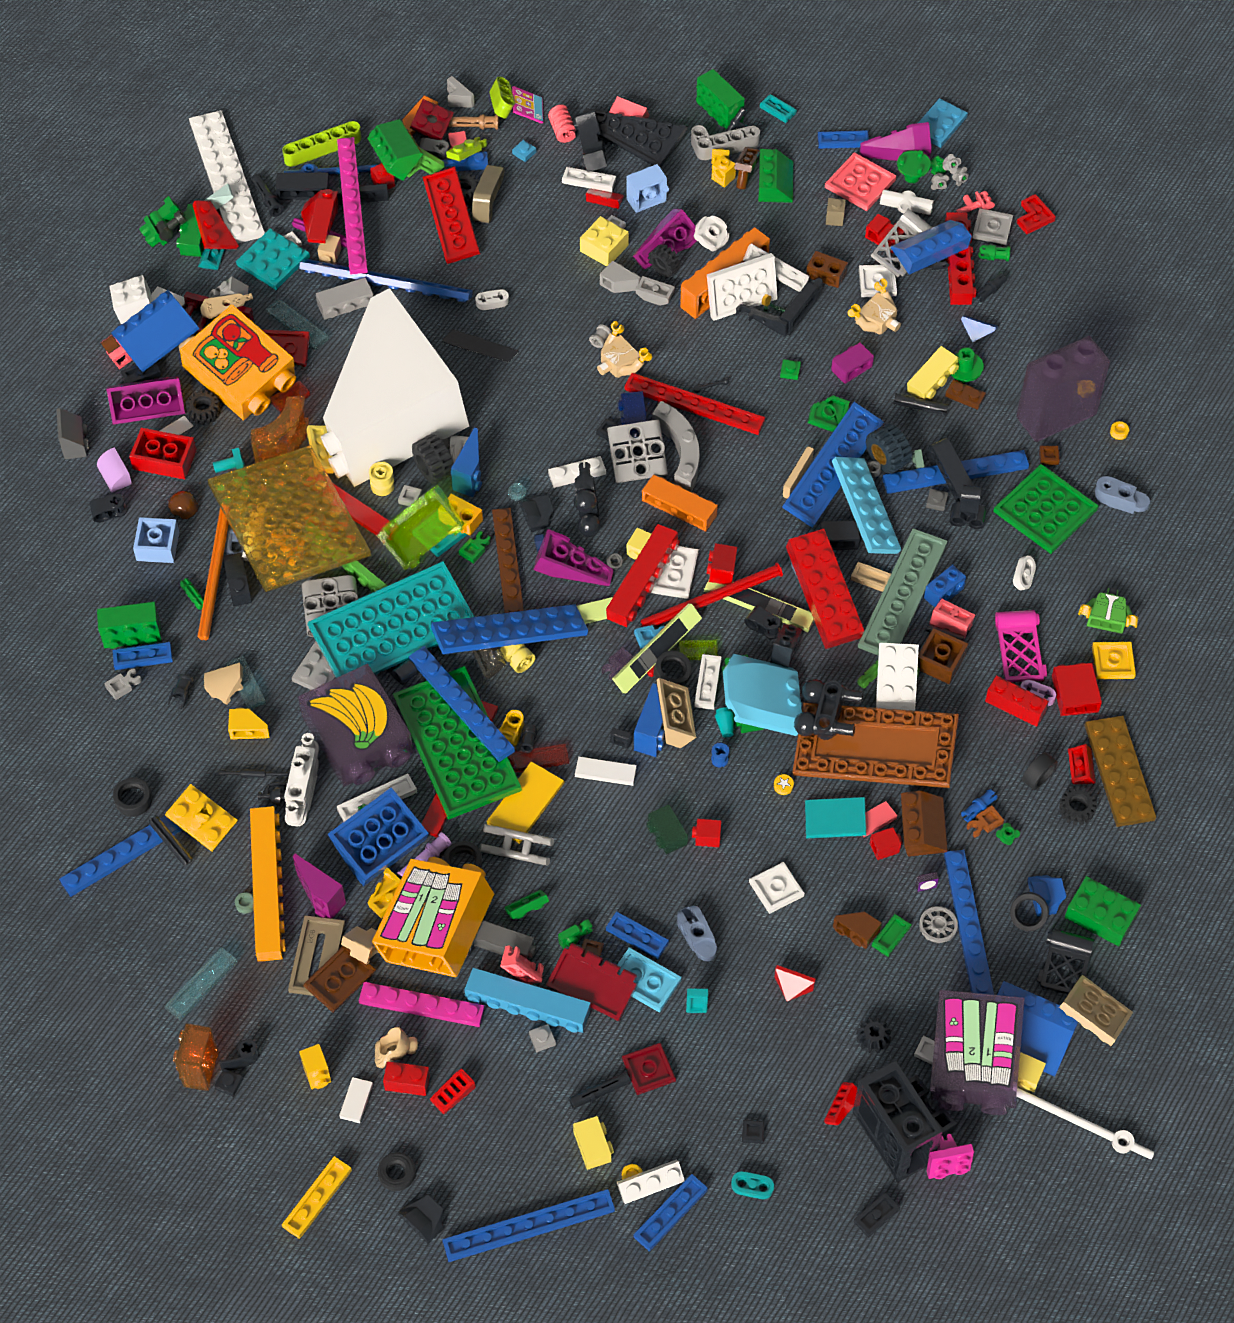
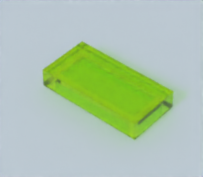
(695, 648)

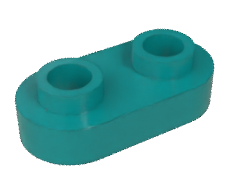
(753, 1183)

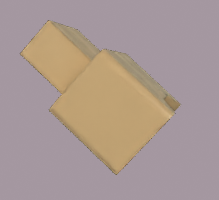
(360, 943)

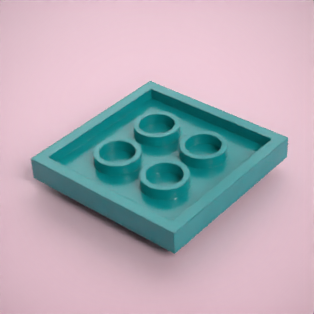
(272, 259)

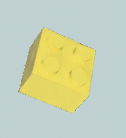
(604, 241)

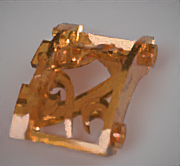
(288, 423)

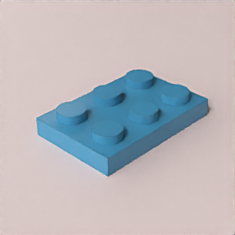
(943, 121)

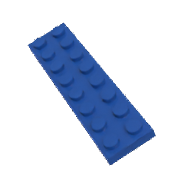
(821, 480)
(509, 629)

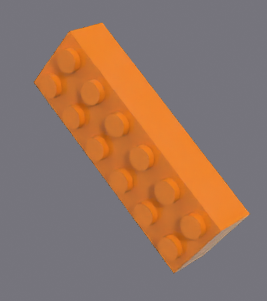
(695, 289)

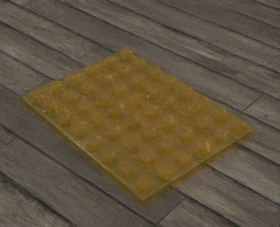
(288, 518)

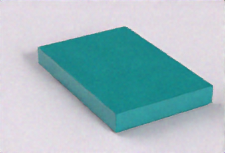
(835, 817)

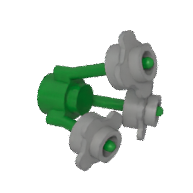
(951, 164)

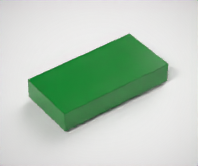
(891, 935)

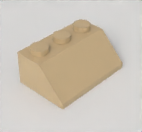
(676, 713)

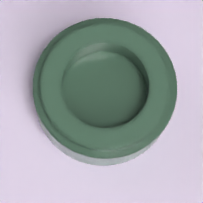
(244, 903)

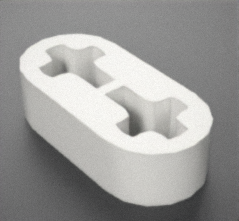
(492, 299)

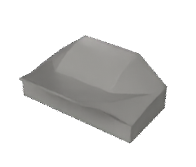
(654, 291)

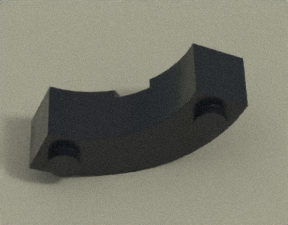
(592, 146)

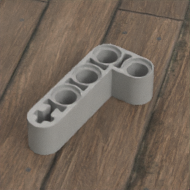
(731, 140)

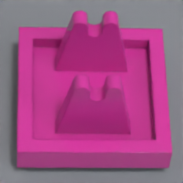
(949, 1159)

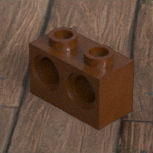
(827, 268)

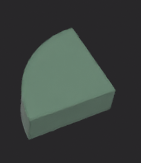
(918, 459)

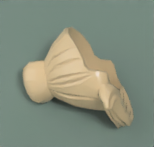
(394, 1046)

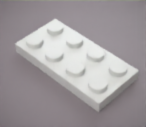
(897, 676)

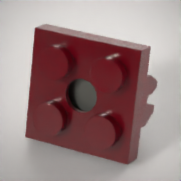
(431, 120)

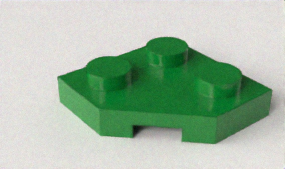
(828, 413)

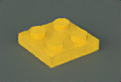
(1113, 660)

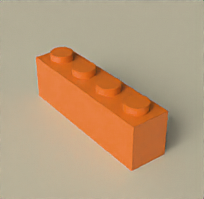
(679, 502)

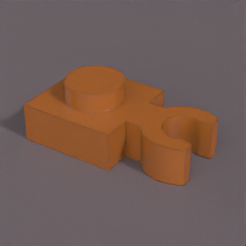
(987, 820)

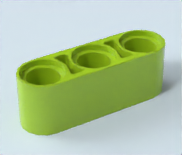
(502, 97)

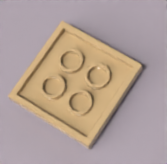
(1096, 1010)

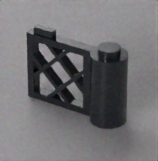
(1067, 946)

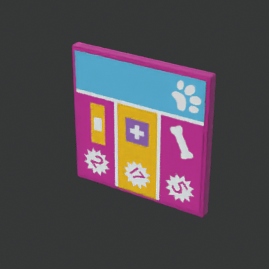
(528, 104)

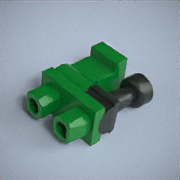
(162, 222)

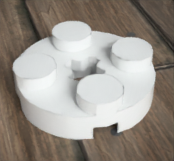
(705, 238)

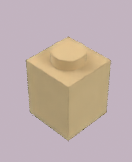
(330, 250)

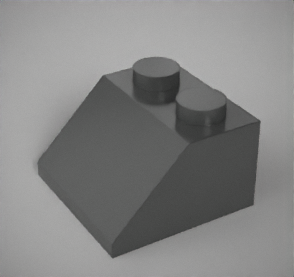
(72, 434)

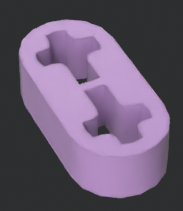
(1040, 690)

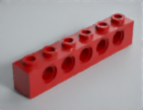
(960, 268)

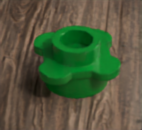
(1007, 839)

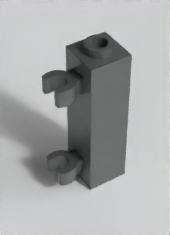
(496, 938)

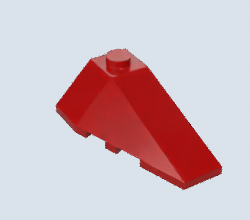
(319, 215)

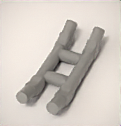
(505, 850)

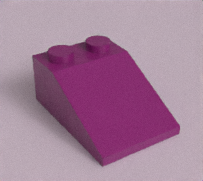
(323, 891)

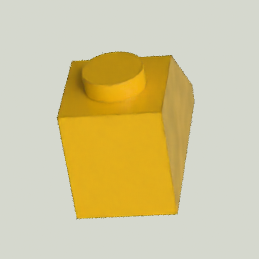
(246, 725)

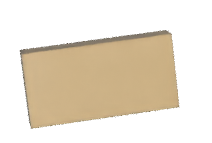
(870, 576)

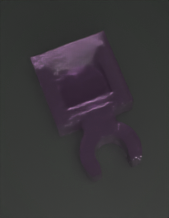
(617, 662)

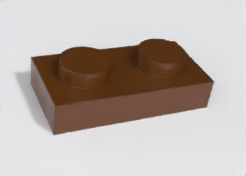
(965, 394)

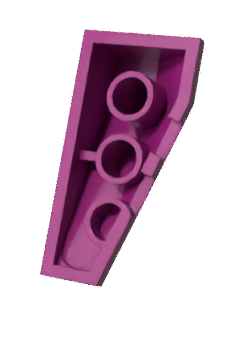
(913, 138)
(674, 231)
(564, 560)

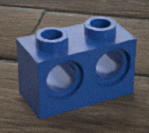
(945, 586)

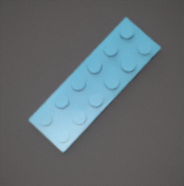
(866, 505)

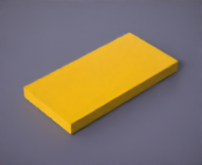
(524, 808)

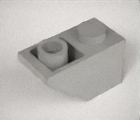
(618, 278)
(229, 287)

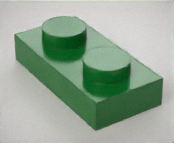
(531, 902)

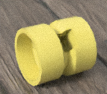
(381, 478)
(518, 656)

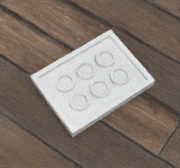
(741, 284)

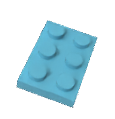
(653, 980)

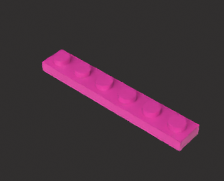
(421, 1004)

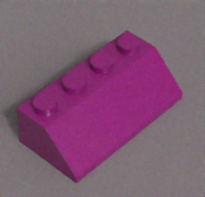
(145, 400)

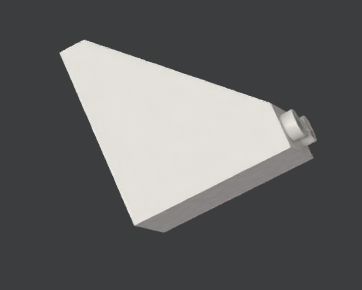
(389, 394)

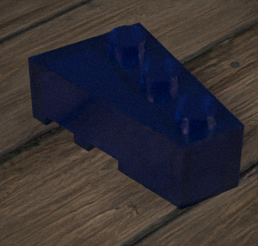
(632, 411)

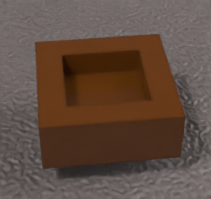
(1049, 455)

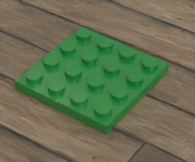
(1045, 509)

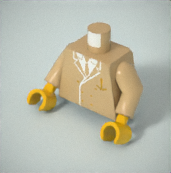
(878, 312)
(620, 356)

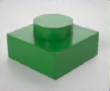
(790, 369)

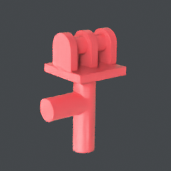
(982, 201)

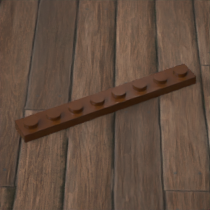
(507, 560)

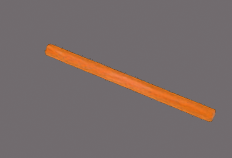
(213, 577)

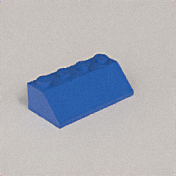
(932, 245)

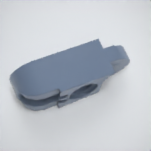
(1120, 495)
(703, 945)

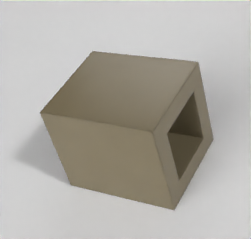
(835, 212)

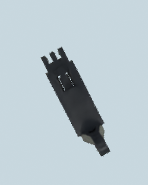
(792, 315)

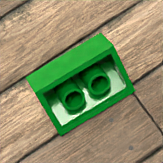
(775, 177)

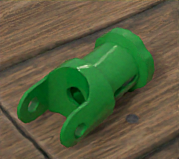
(992, 252)

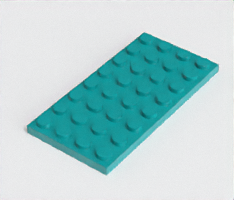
(389, 622)

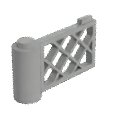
(912, 226)

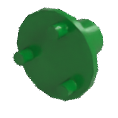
(913, 165)
(969, 366)

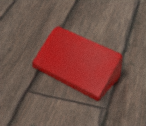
(604, 198)
(1081, 765)

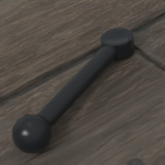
(697, 388)

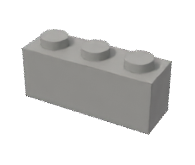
(344, 298)

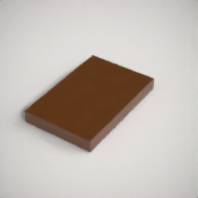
(338, 979)

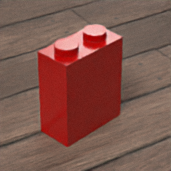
(1076, 689)

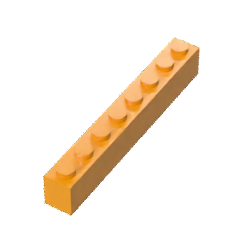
(266, 885)

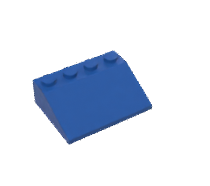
(155, 330)
(378, 836)
(1045, 1028)

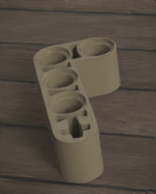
(486, 193)

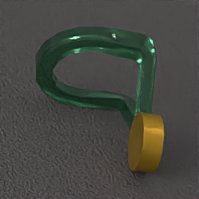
(766, 301)

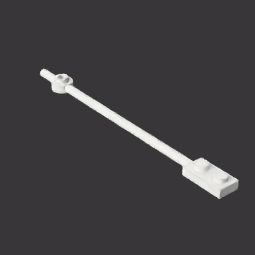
(925, 1052)

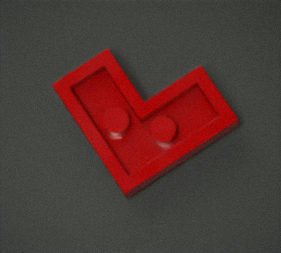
(1037, 216)

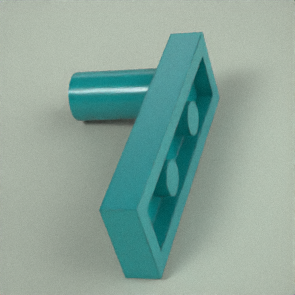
(229, 463)

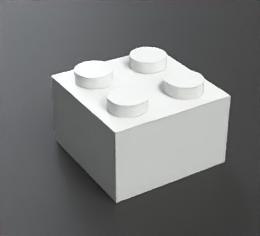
(130, 297)

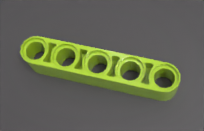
(319, 144)

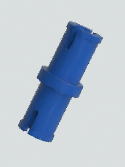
(979, 805)

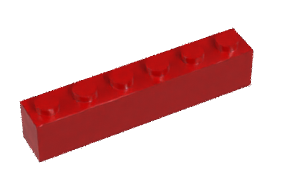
(642, 575)

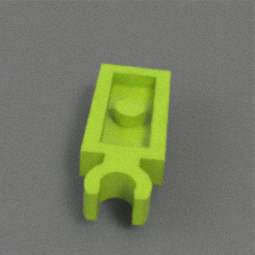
(466, 149)

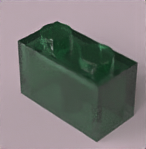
(667, 829)

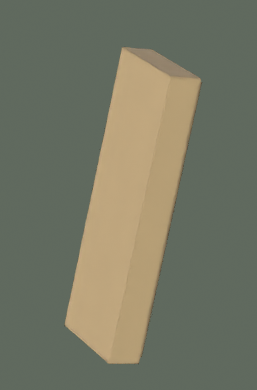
(798, 472)

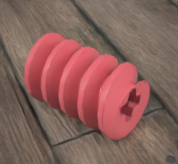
(562, 123)

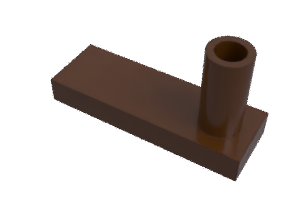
(745, 164)

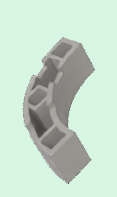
(677, 428)

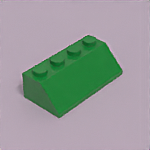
(395, 148)

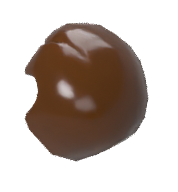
(183, 504)

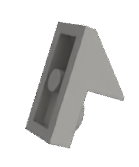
(458, 94)

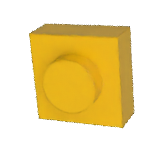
(718, 153)

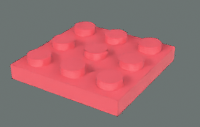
(860, 181)

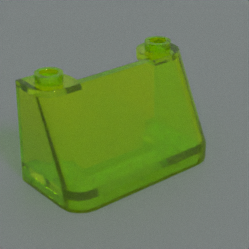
(420, 527)

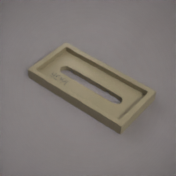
(304, 956)

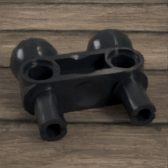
(586, 502)
(828, 709)

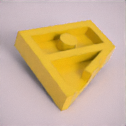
(384, 893)

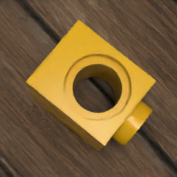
(723, 171)

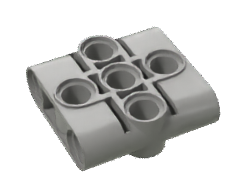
(647, 430)
(317, 596)

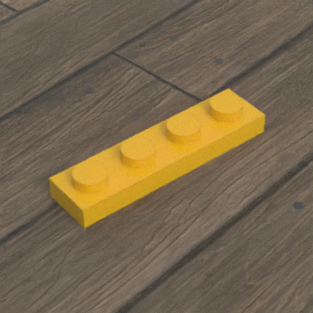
(316, 1197)

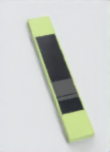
(786, 612)
(661, 643)

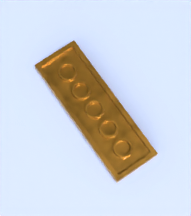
(1120, 771)

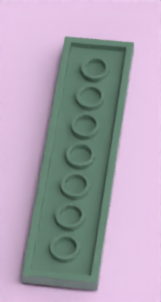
(903, 591)

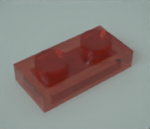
(296, 389)

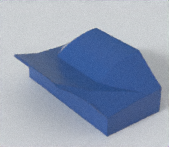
(1050, 889)

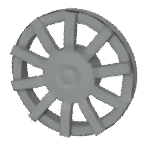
(938, 924)

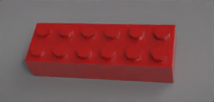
(824, 588)

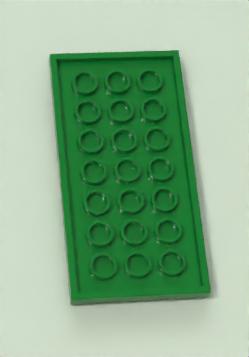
(453, 756)

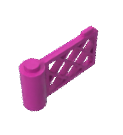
(1019, 622)

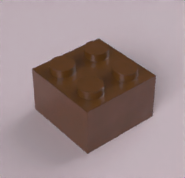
(941, 656)

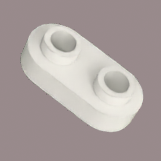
(1024, 573)

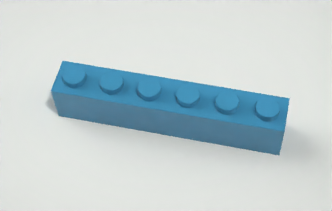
(527, 1000)

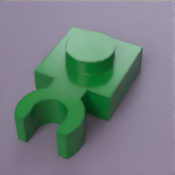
(474, 549)
(573, 934)

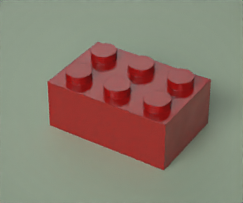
(163, 453)

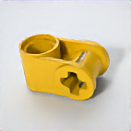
(512, 730)

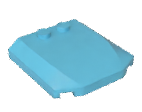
(762, 693)

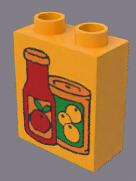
(238, 363)

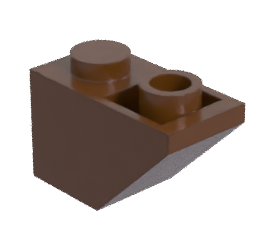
(858, 927)

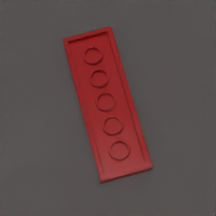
(451, 215)

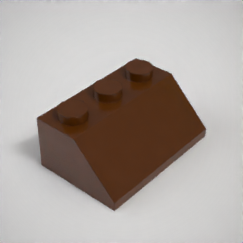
(923, 823)

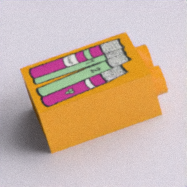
(434, 916)

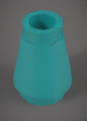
(725, 721)

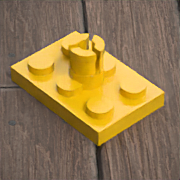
(201, 817)

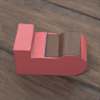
(115, 351)

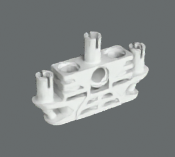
(301, 781)

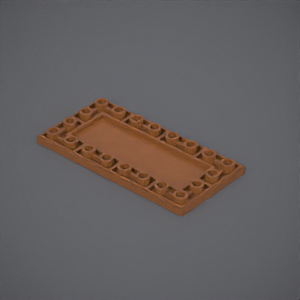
(885, 748)

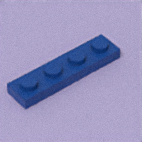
(670, 1212)

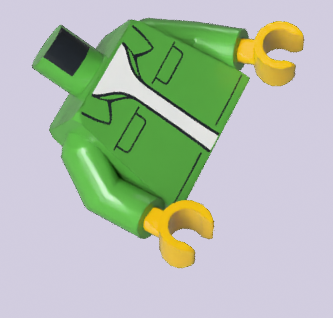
(1108, 612)

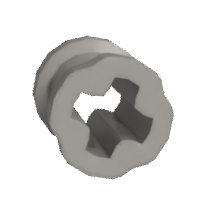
(600, 336)

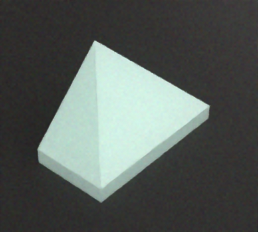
(221, 196)

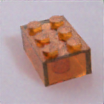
(196, 1056)

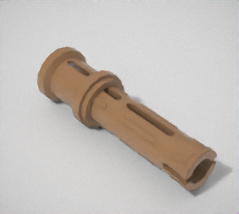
(482, 122)

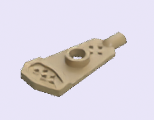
(213, 306)

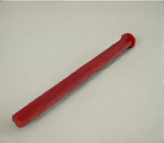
(715, 595)

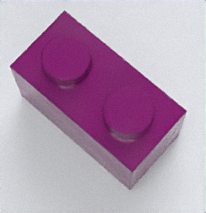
(852, 363)

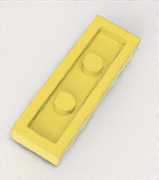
(314, 435)

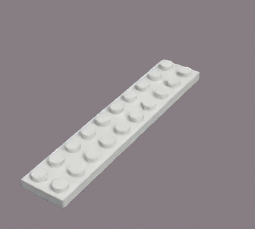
(223, 168)

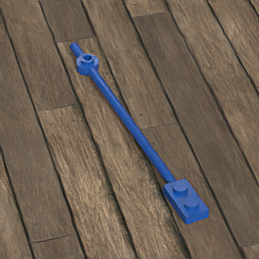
(474, 162)

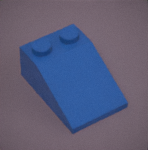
(466, 468)
(649, 728)

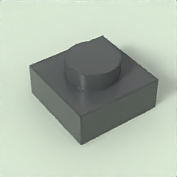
(937, 500)

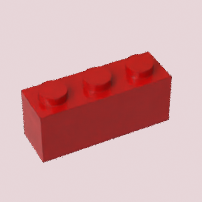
(1016, 701)

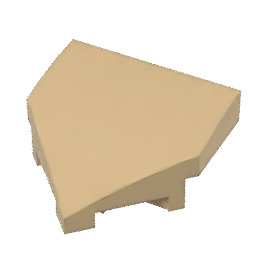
(224, 682)

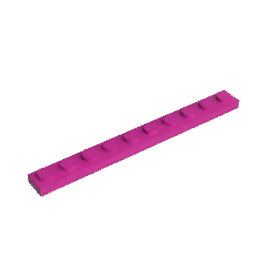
(352, 206)

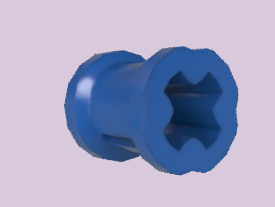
(720, 755)

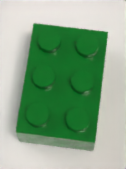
(718, 98)
(129, 625)
(1102, 911)

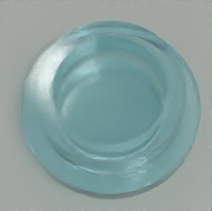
(516, 491)

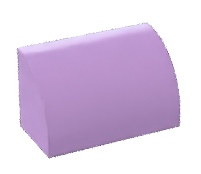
(113, 470)

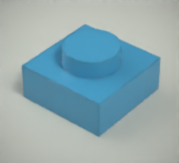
(524, 150)

